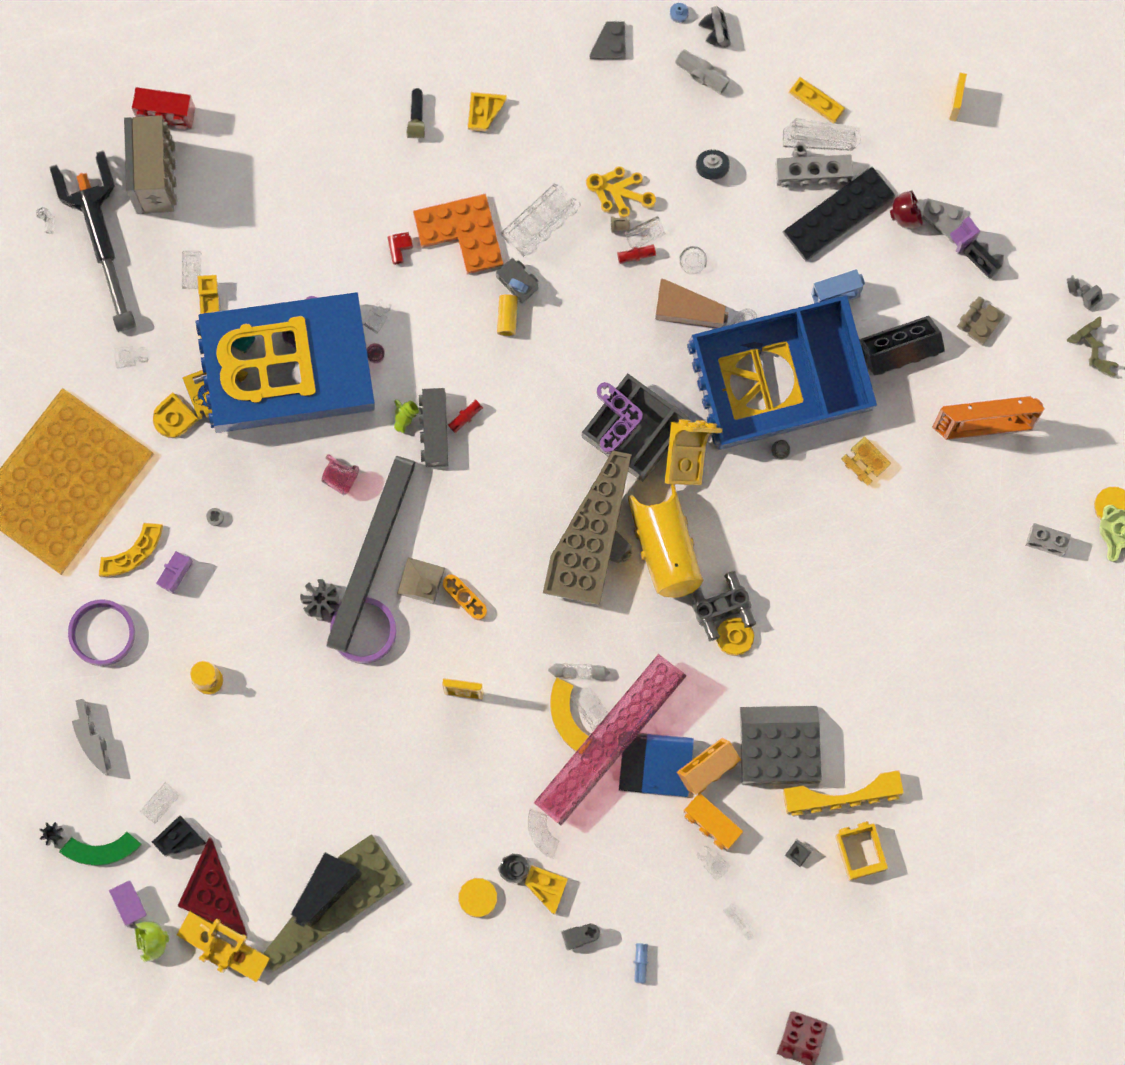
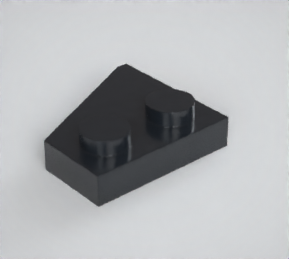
(177, 838)

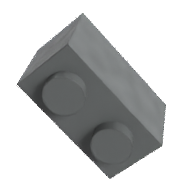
(515, 270)

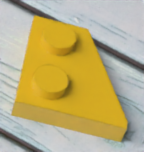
(484, 109)
(546, 887)

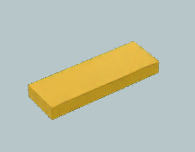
(817, 100)

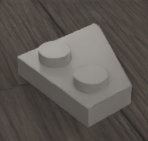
(943, 216)

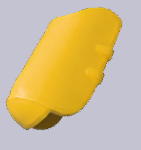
(665, 543)

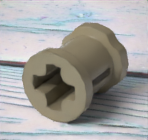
(620, 224)

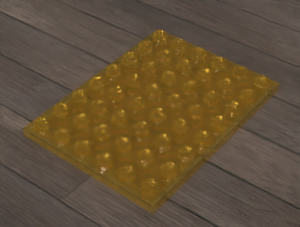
(66, 480)

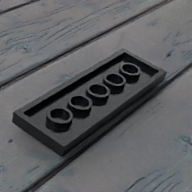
(838, 213)

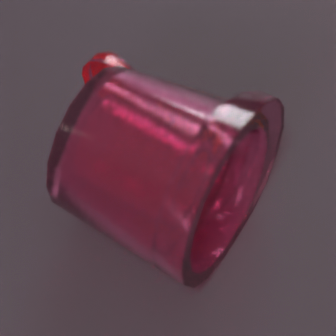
(339, 476)

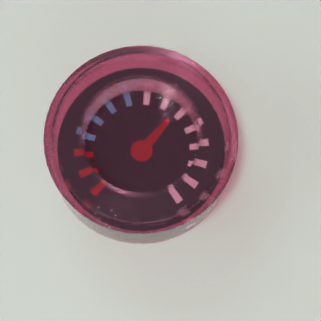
(375, 353)

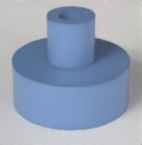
(679, 12)

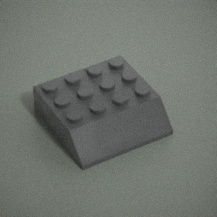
(650, 437)
(780, 745)

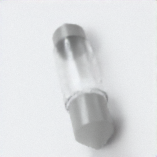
(579, 671)

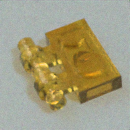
(870, 457)

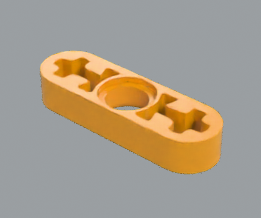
(451, 590)

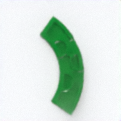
(100, 854)

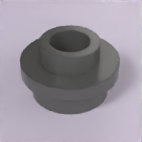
(1073, 284)

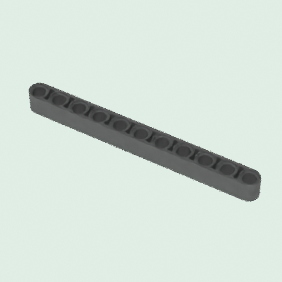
(370, 554)

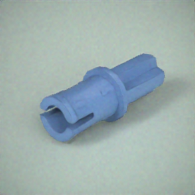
(640, 962)

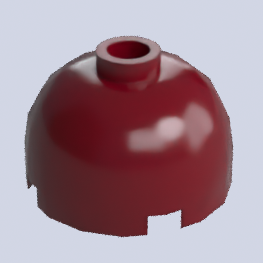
(906, 211)

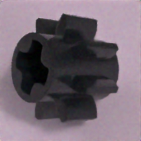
(48, 828)

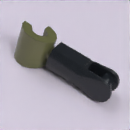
(415, 127)

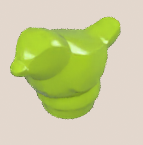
(404, 414)

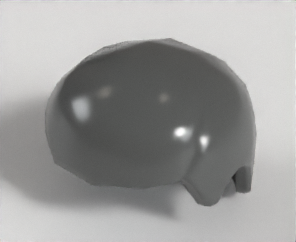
(514, 868)

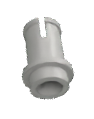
(800, 150)

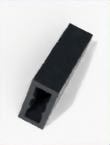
(323, 889)

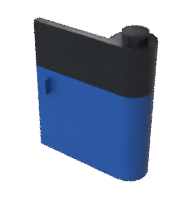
(653, 763)

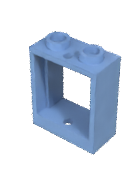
(847, 284)

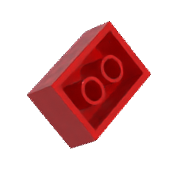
(174, 107)

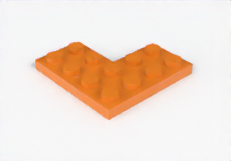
(468, 222)

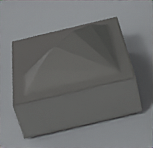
(798, 853)

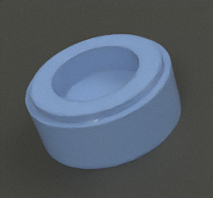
(518, 286)

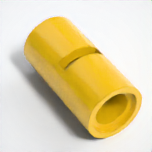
(507, 315)

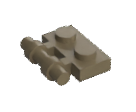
(986, 323)

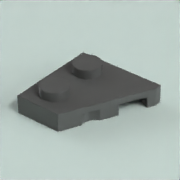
(610, 42)

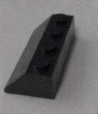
(902, 345)

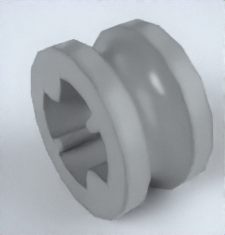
(209, 516)

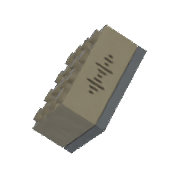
(149, 164)

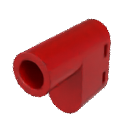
(399, 244)

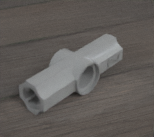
(702, 71)

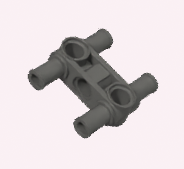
(723, 606)

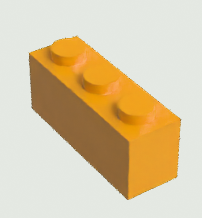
(709, 766)
(712, 822)

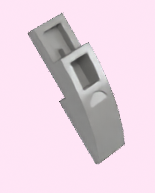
(91, 744)

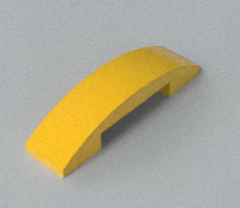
(208, 294)

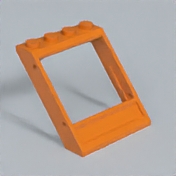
(988, 417)

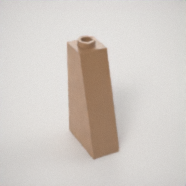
(688, 307)

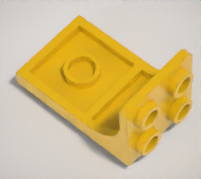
(687, 451)

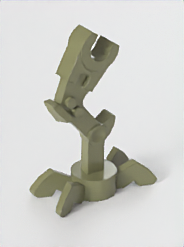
(1102, 365)

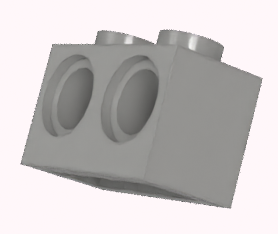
(1048, 540)

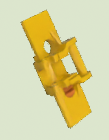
(220, 952)

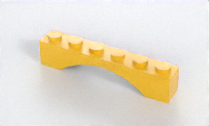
(803, 799)

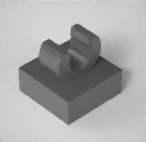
(1091, 296)

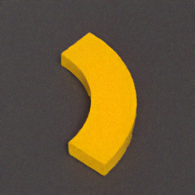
(134, 556)
(562, 715)

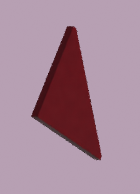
(210, 893)

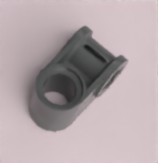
(576, 936)

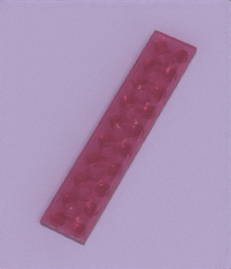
(609, 739)

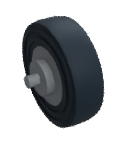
(712, 164)

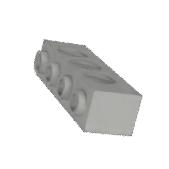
(841, 163)

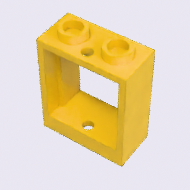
(868, 870)

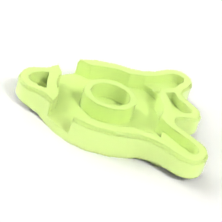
(1113, 531)

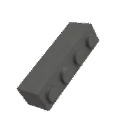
(435, 427)

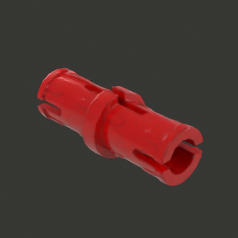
(636, 254)
(465, 416)

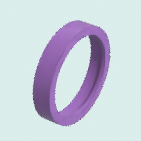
(84, 609)
(380, 654)

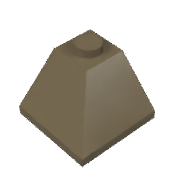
(421, 580)

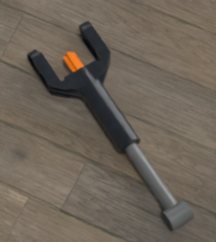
(89, 202)

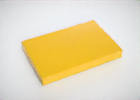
(463, 689)

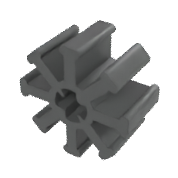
(324, 603)

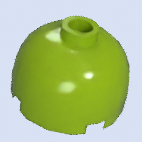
(150, 940)

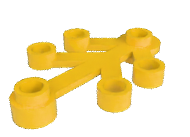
(617, 190)

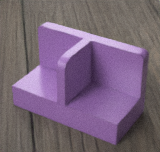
(965, 234)
(174, 572)
(128, 903)

